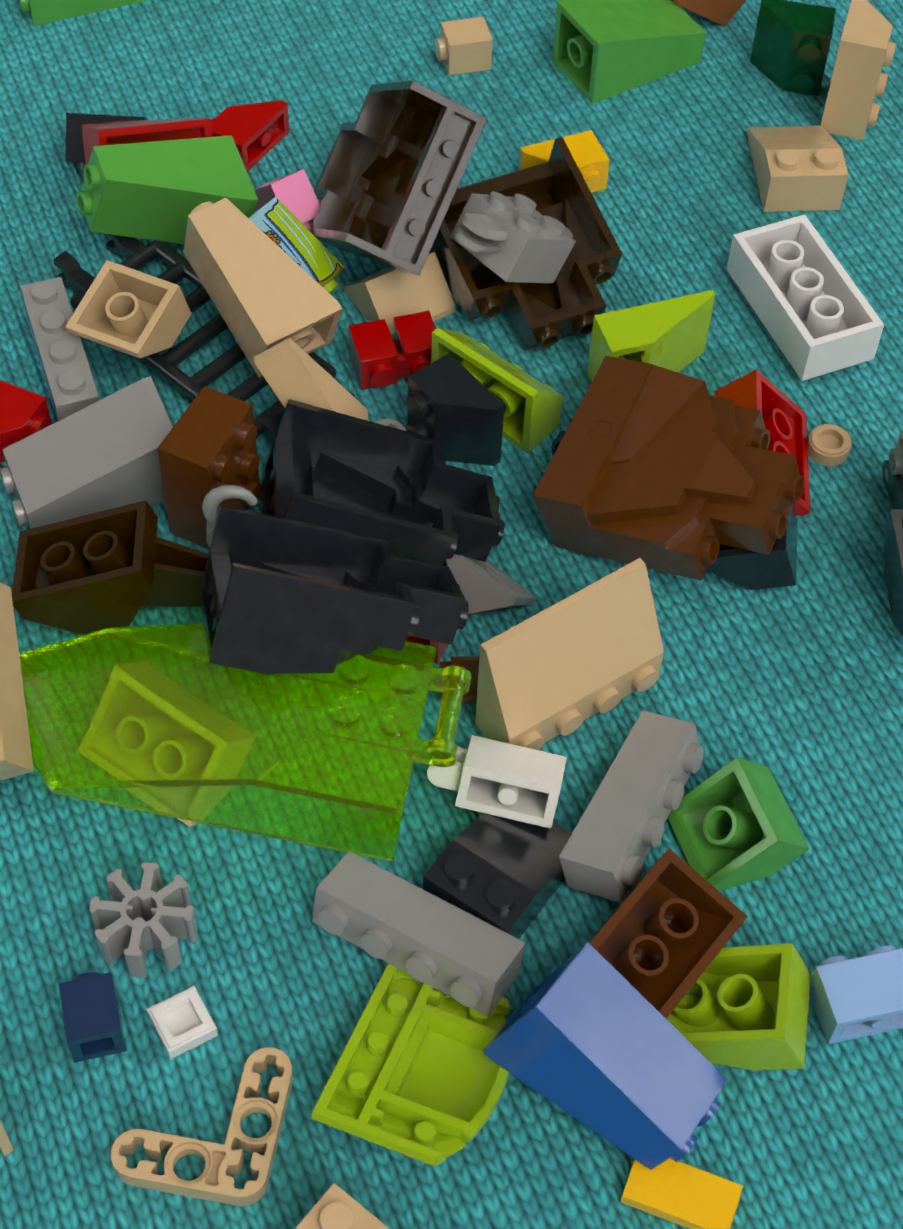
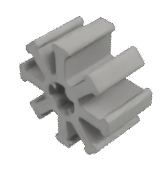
(143, 920)

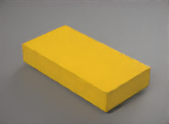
(682, 1195)

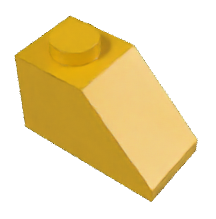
(586, 152)

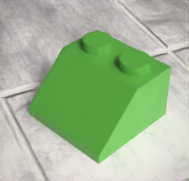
(737, 826)

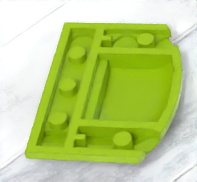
(415, 1071)

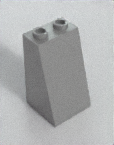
(90, 459)

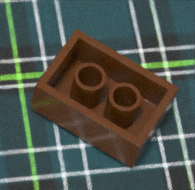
(205, 450)

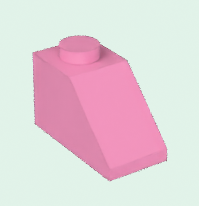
(295, 194)

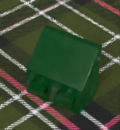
(793, 44)

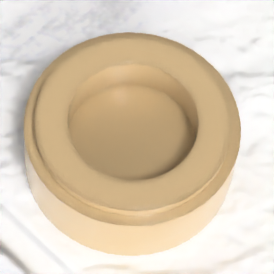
(829, 445)

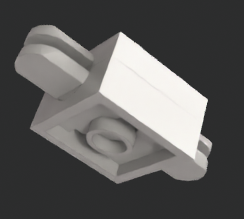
(513, 237)

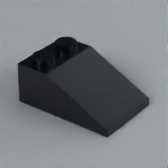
(500, 871)

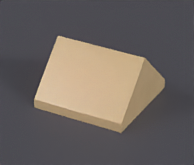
(396, 294)

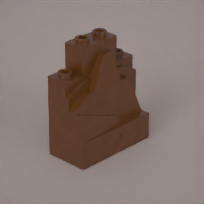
(665, 473)

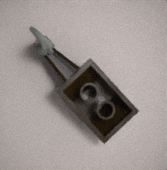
(108, 566)

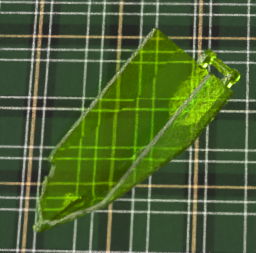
(279, 756)

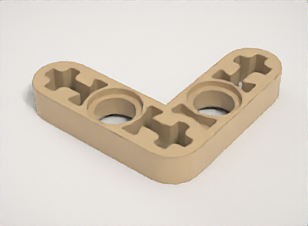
(220, 1159)

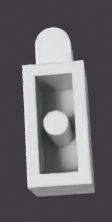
(504, 780)

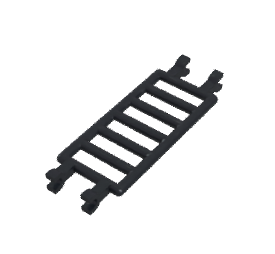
(138, 256)

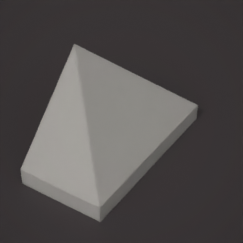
(487, 586)

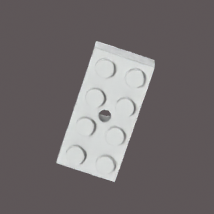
(804, 297)

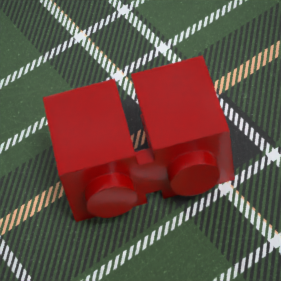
(380, 359)

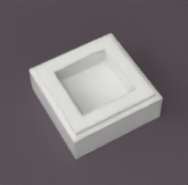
(182, 1022)

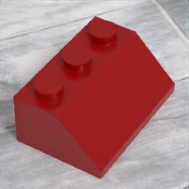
(781, 417)

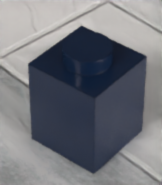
(92, 1016)

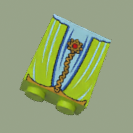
(298, 243)

